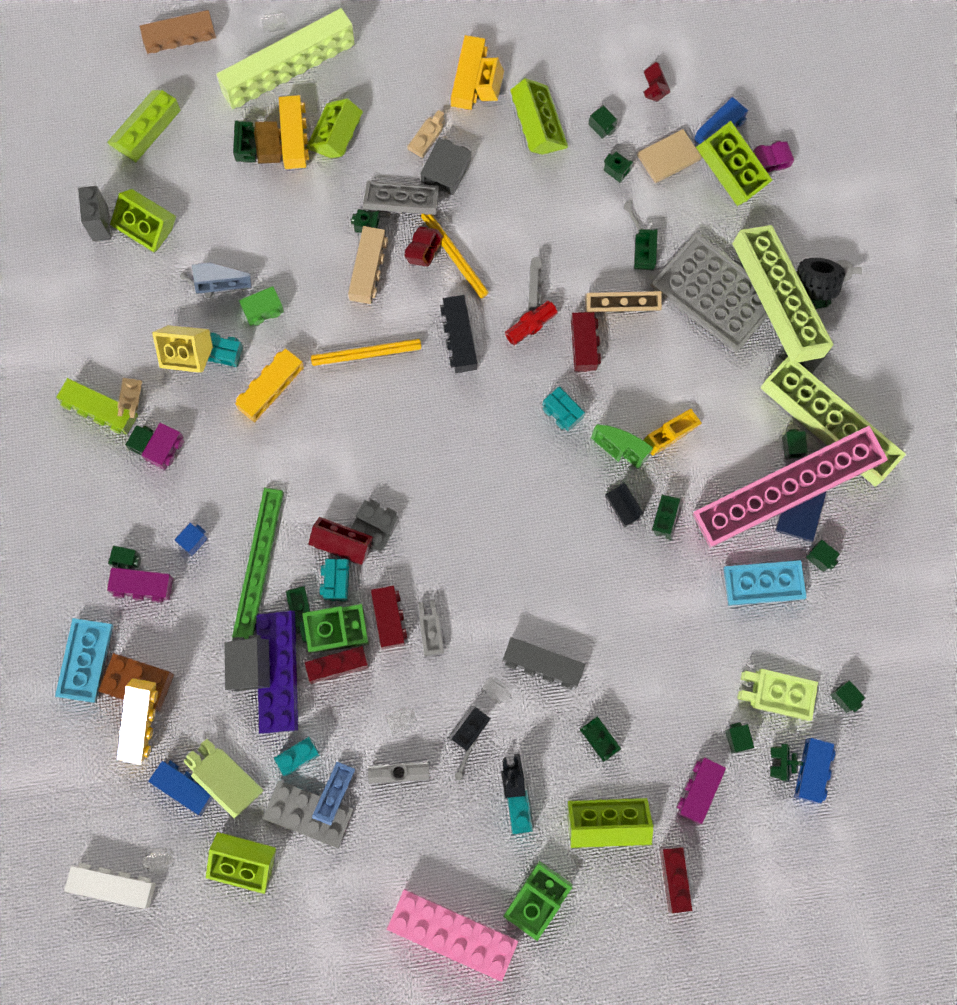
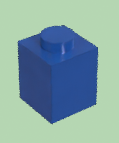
(191, 538)

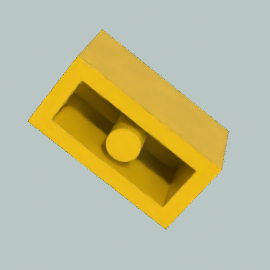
(489, 79)

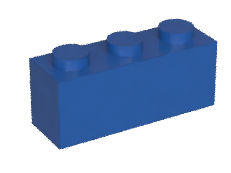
(730, 111)
(815, 771)
(180, 787)

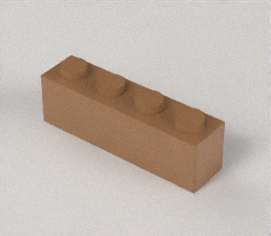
(177, 32)

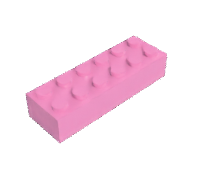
(452, 935)

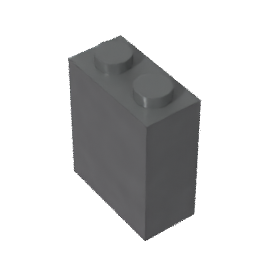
(446, 166)
(94, 213)
(247, 663)

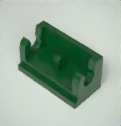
(244, 142)
(645, 249)
(666, 516)
(600, 739)

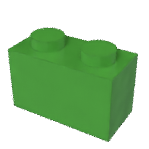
(261, 306)

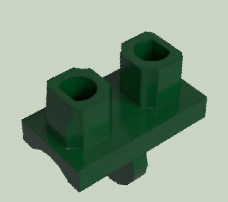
(782, 772)

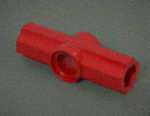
(531, 322)

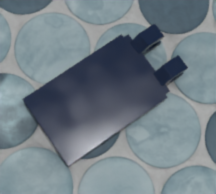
(802, 519)

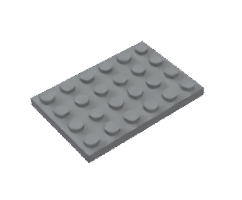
(712, 292)

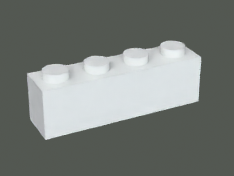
(110, 886)

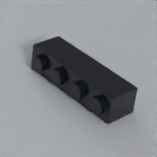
(459, 334)

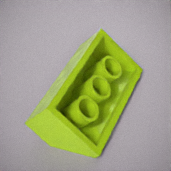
(538, 117)
(145, 124)
(609, 823)

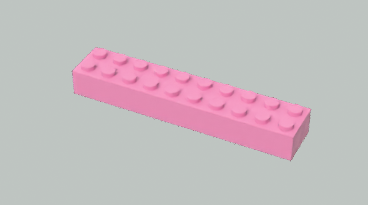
(789, 486)

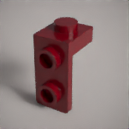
(657, 83)

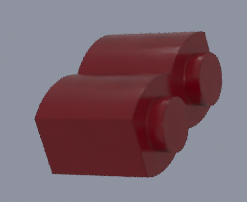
(423, 246)

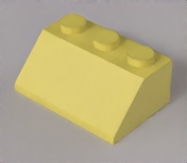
(182, 348)

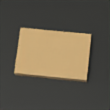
(669, 156)

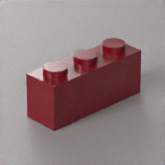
(585, 341)
(340, 540)
(389, 617)
(336, 665)
(675, 880)

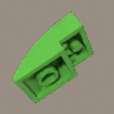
(621, 444)
(335, 628)
(538, 900)

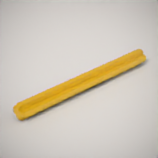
(456, 256)
(365, 352)

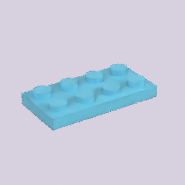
(764, 583)
(84, 660)

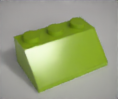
(335, 128)
(142, 219)
(240, 862)

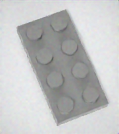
(401, 197)
(294, 810)

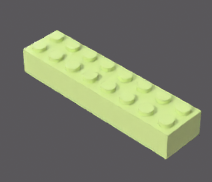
(286, 58)
(782, 294)
(825, 412)

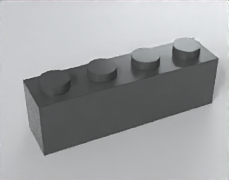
(543, 663)

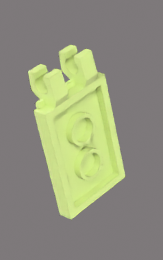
(780, 693)
(223, 778)

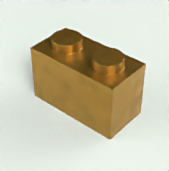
(267, 142)

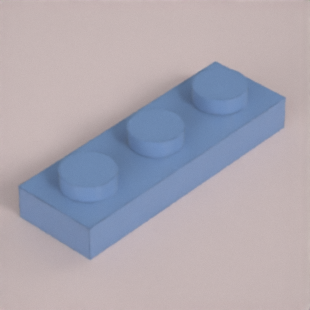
(333, 793)

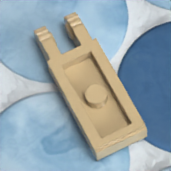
(129, 396)

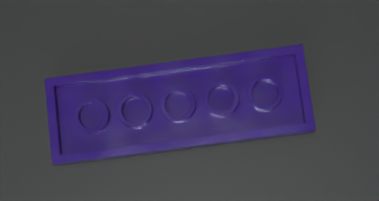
(280, 701)

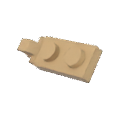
(427, 135)

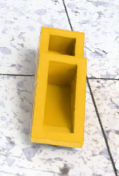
(672, 431)

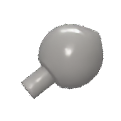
(849, 269)

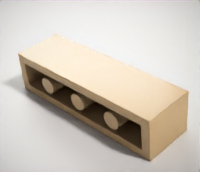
(367, 265)
(623, 301)

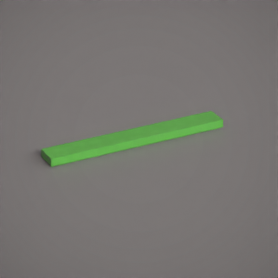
(258, 563)

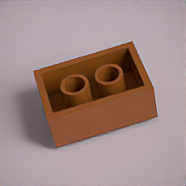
(123, 669)

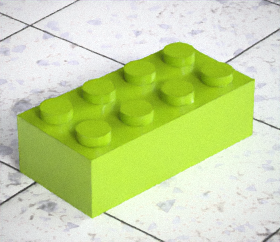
(734, 163)

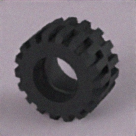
(821, 278)

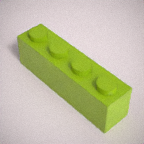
(95, 405)

